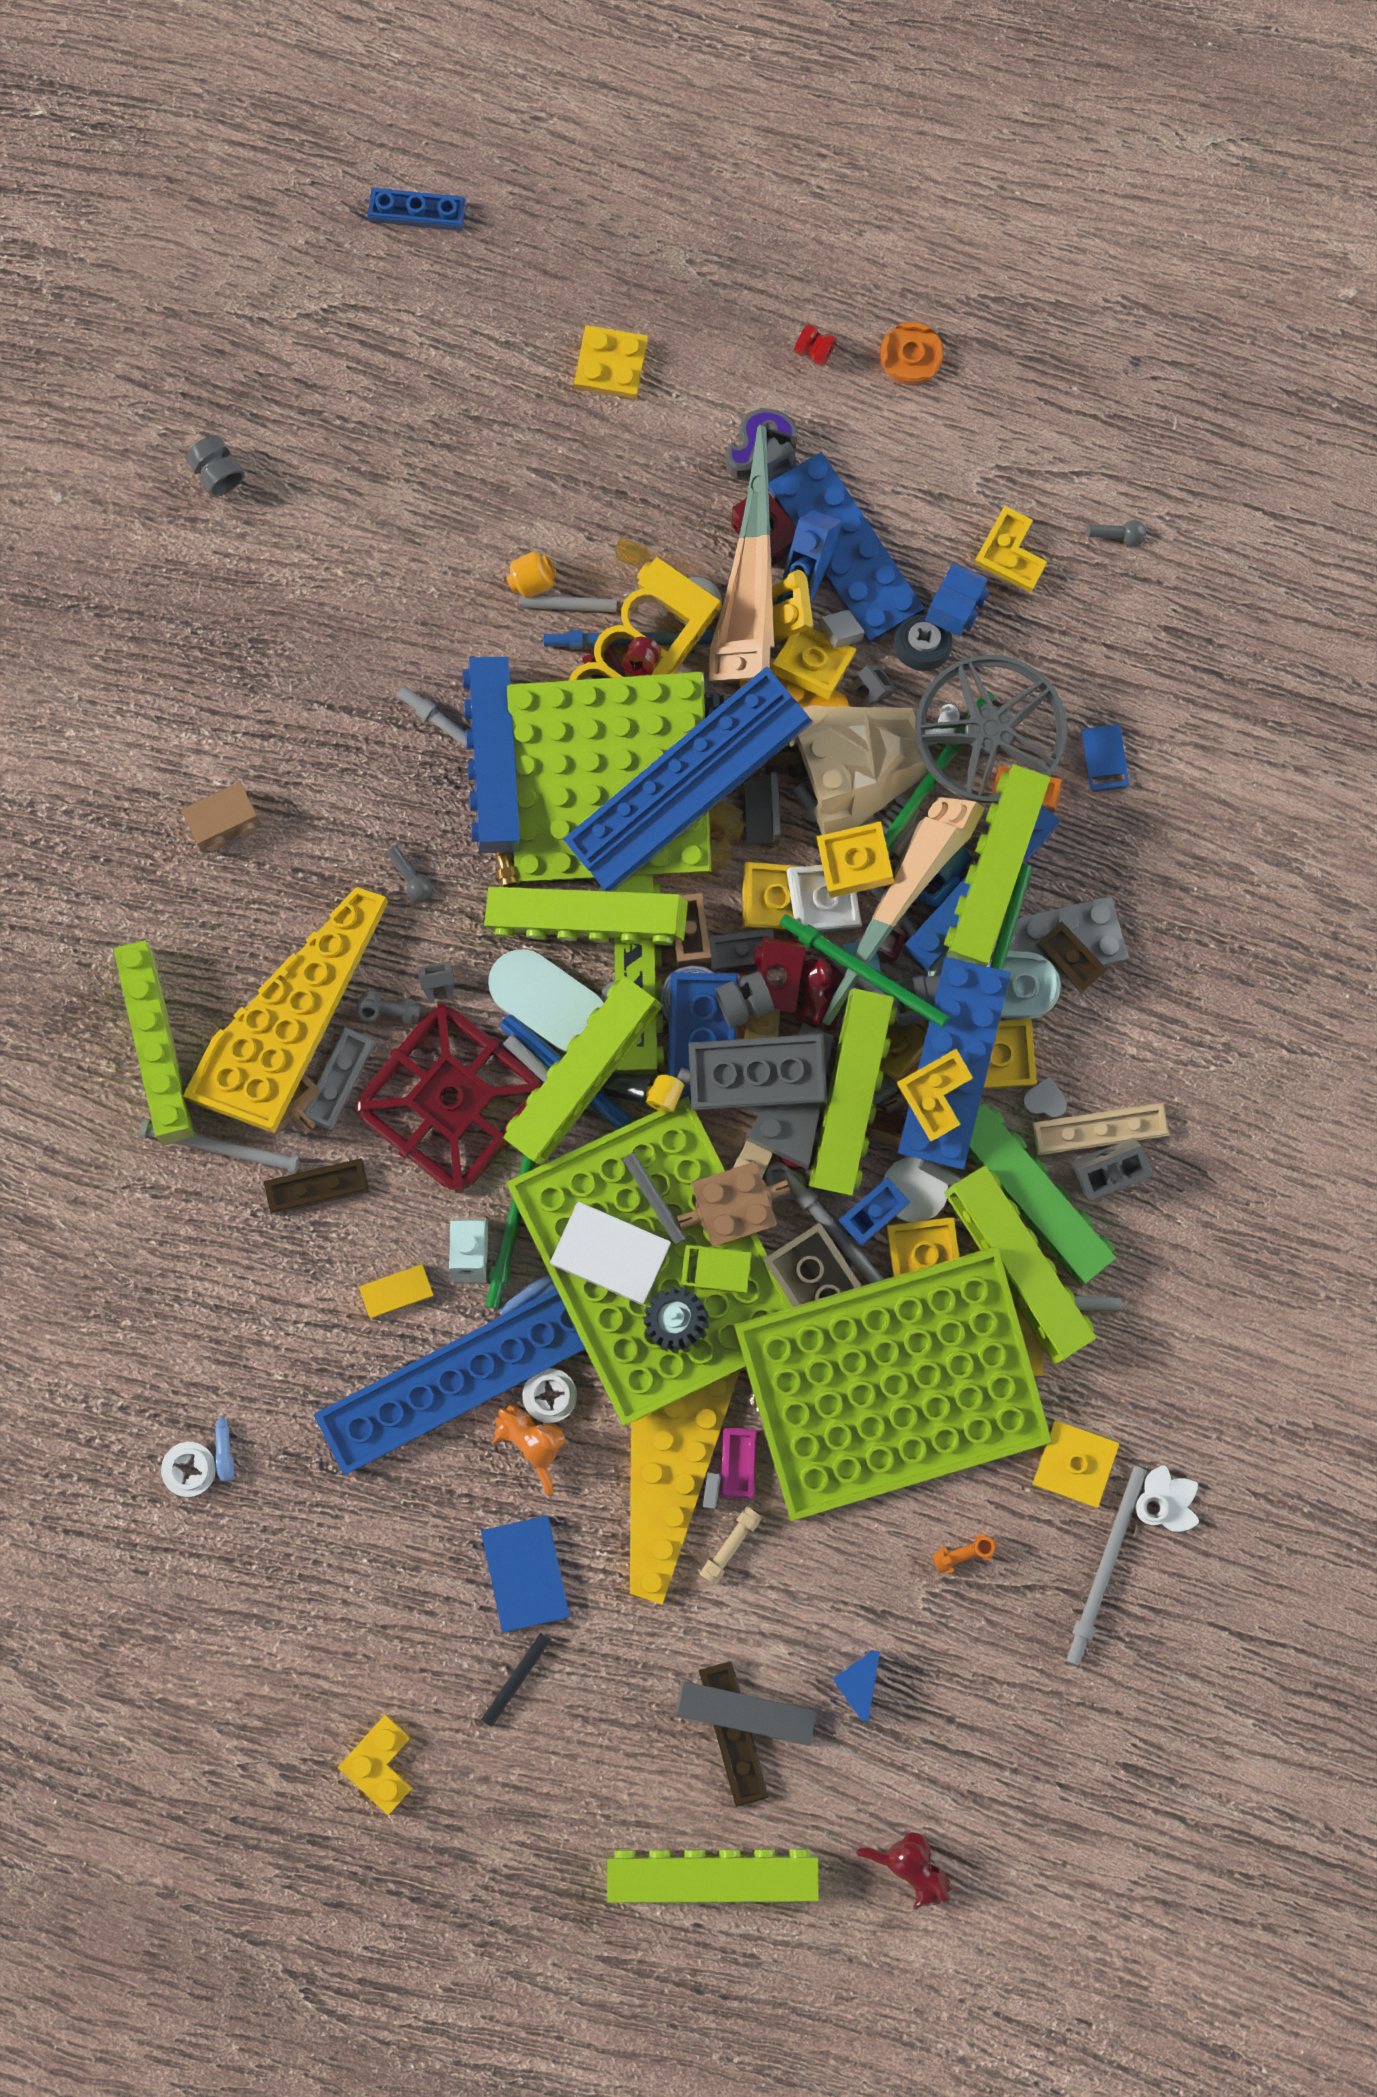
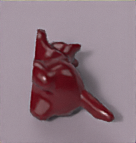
(819, 984)
(911, 1862)

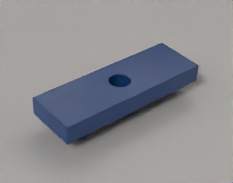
(434, 212)

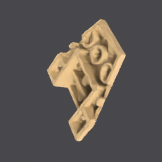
(858, 761)

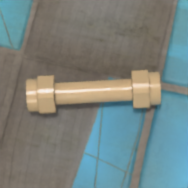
(747, 1521)

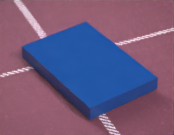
(525, 1573)

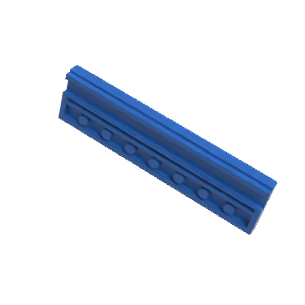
(688, 780)

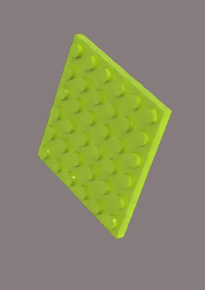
(582, 747)

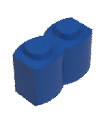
(957, 599)

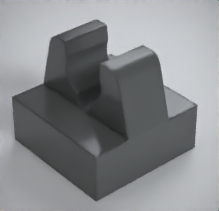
(779, 458)
(877, 682)
(436, 976)

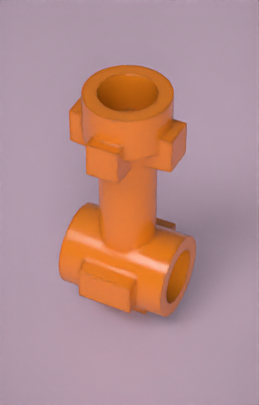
(982, 1547)

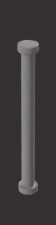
(232, 1149)

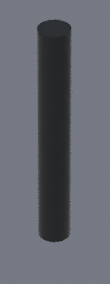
(516, 1679)

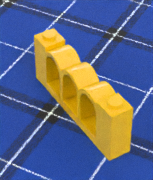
(677, 594)

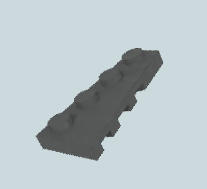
(790, 1128)

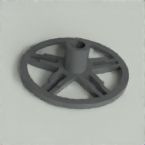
(989, 728)

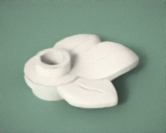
(1172, 1501)

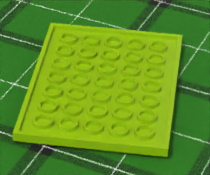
(611, 1327)
(893, 1383)

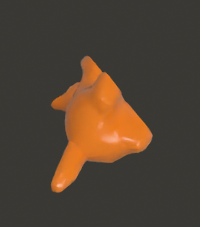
(536, 1441)

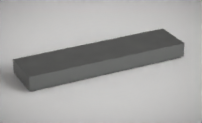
(745, 1713)

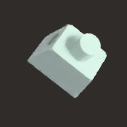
(468, 1250)

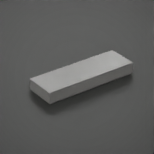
(339, 1078)

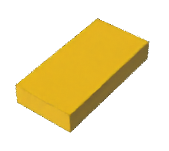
(396, 1291)

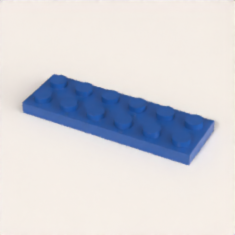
(860, 565)
(974, 1002)

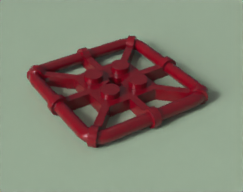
(428, 1101)

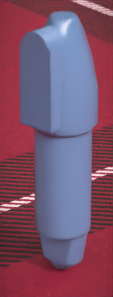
(533, 1291)
(223, 1458)

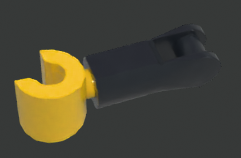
(660, 1095)

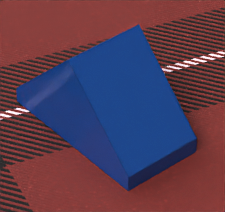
(858, 1682)

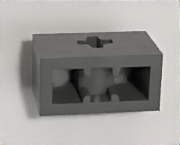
(1112, 1169)

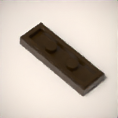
(316, 1186)

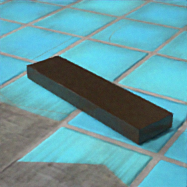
(736, 1746)

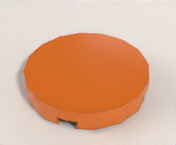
(911, 353)

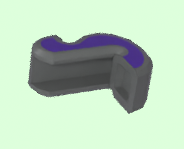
(777, 425)

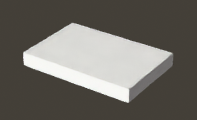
(610, 1253)

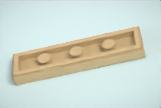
(1099, 1129)

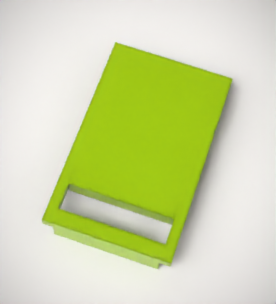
(718, 1269)

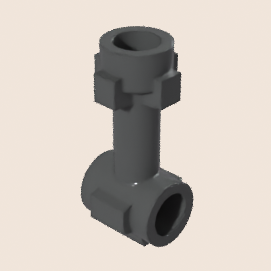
(370, 1005)

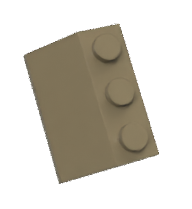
(811, 1267)

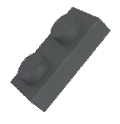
(735, 949)

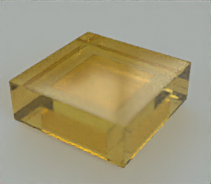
(632, 553)

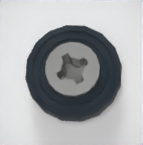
(919, 653)

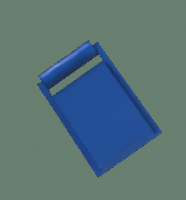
(1105, 756)

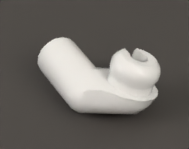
(947, 713)

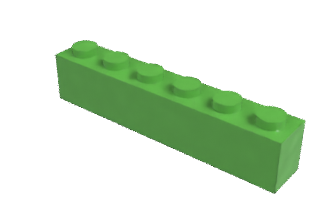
(1038, 1199)

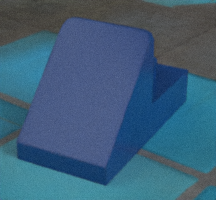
(874, 1211)

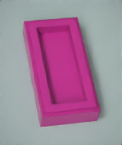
(738, 1463)

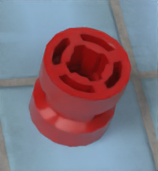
(815, 345)

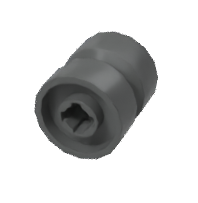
(217, 470)
(744, 999)

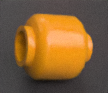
(531, 575)

